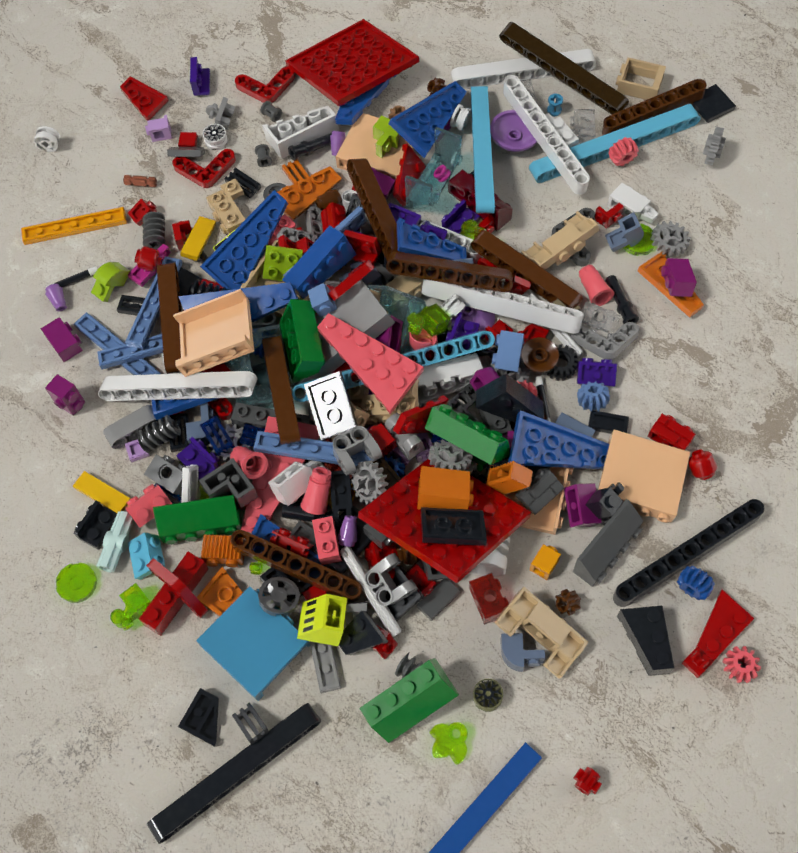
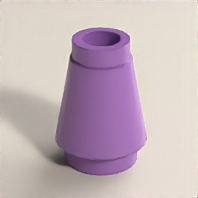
(337, 139)
(56, 296)
(348, 532)

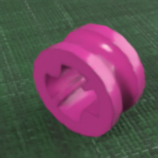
(442, 173)

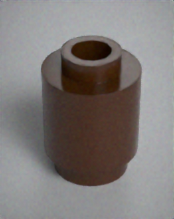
(328, 197)

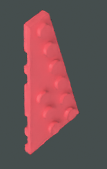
(375, 364)
(266, 501)

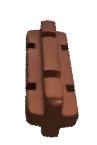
(140, 180)

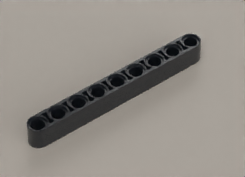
(682, 558)
(233, 773)

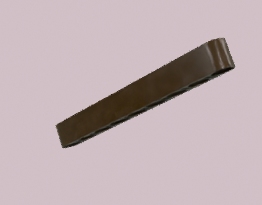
(563, 68)

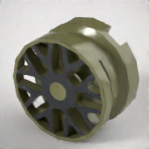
(487, 695)

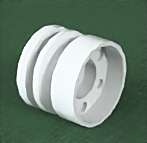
(495, 562)

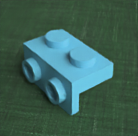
(142, 551)

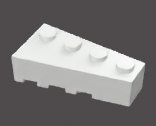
(300, 128)
(446, 377)

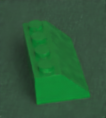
(301, 340)
(468, 434)
(197, 518)
(409, 700)

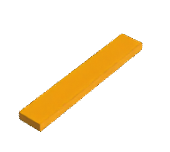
(73, 225)

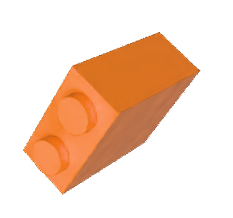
(444, 488)

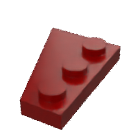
(144, 98)
(411, 166)
(416, 418)
(723, 626)

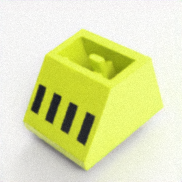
(322, 619)

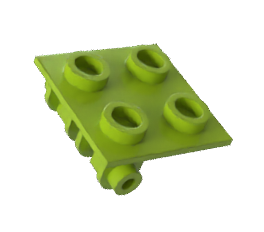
(279, 261)

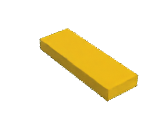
(198, 238)
(100, 491)

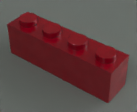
(463, 187)

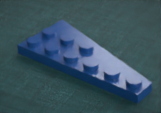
(354, 108)
(419, 121)
(245, 246)
(262, 299)
(551, 445)

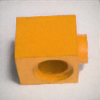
(545, 561)

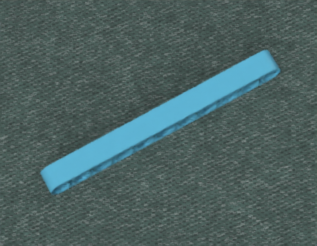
(641, 133)
(482, 150)
(439, 355)

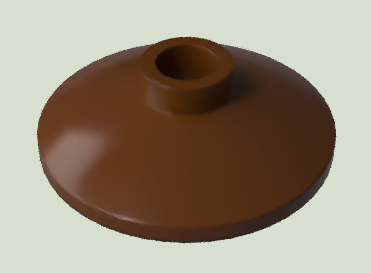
(540, 347)

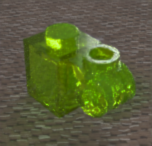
(430, 318)
(135, 605)

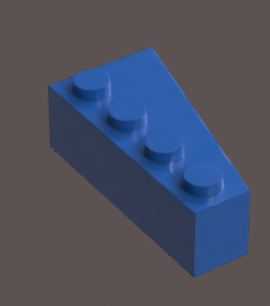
(320, 261)

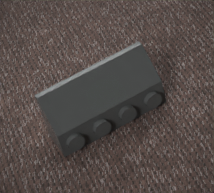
(608, 544)

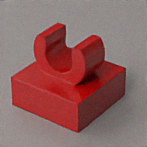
(697, 662)

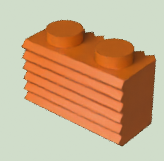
(509, 477)
(219, 550)

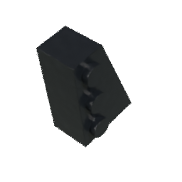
(507, 398)
(650, 638)

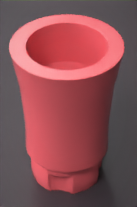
(595, 286)
(251, 463)
(317, 492)

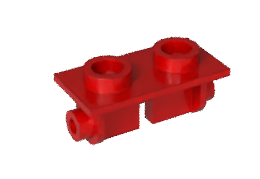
(298, 545)

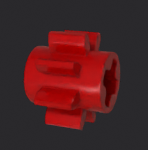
(587, 781)

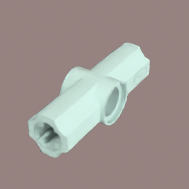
(115, 542)

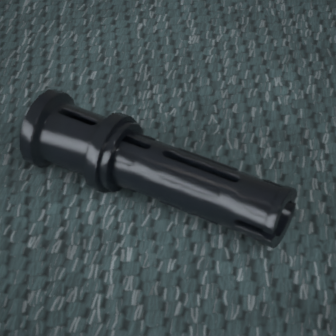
(306, 148)
(623, 306)

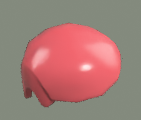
(422, 340)

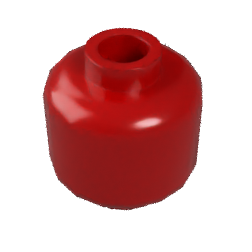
(148, 258)
(702, 464)

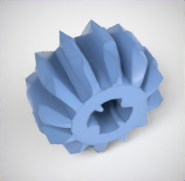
(593, 396)

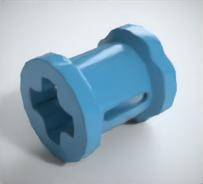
(559, 100)

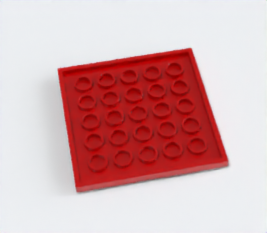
(352, 62)
(399, 519)

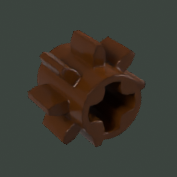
(435, 85)
(407, 557)
(568, 602)

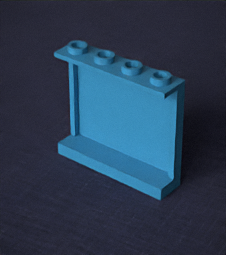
(252, 643)

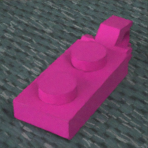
(142, 276)

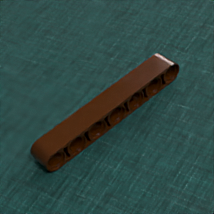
(655, 106)
(374, 204)
(508, 258)
(443, 265)
(169, 305)
(281, 390)
(288, 559)

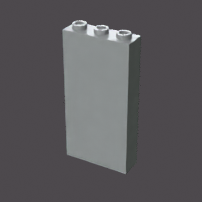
(360, 310)

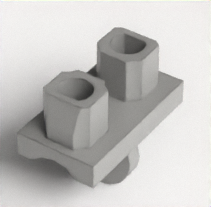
(225, 108)

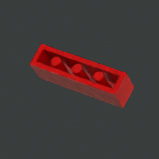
(167, 602)

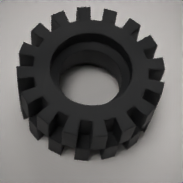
(563, 372)

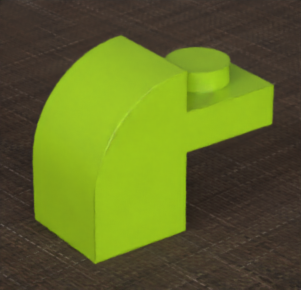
(385, 135)
(107, 277)

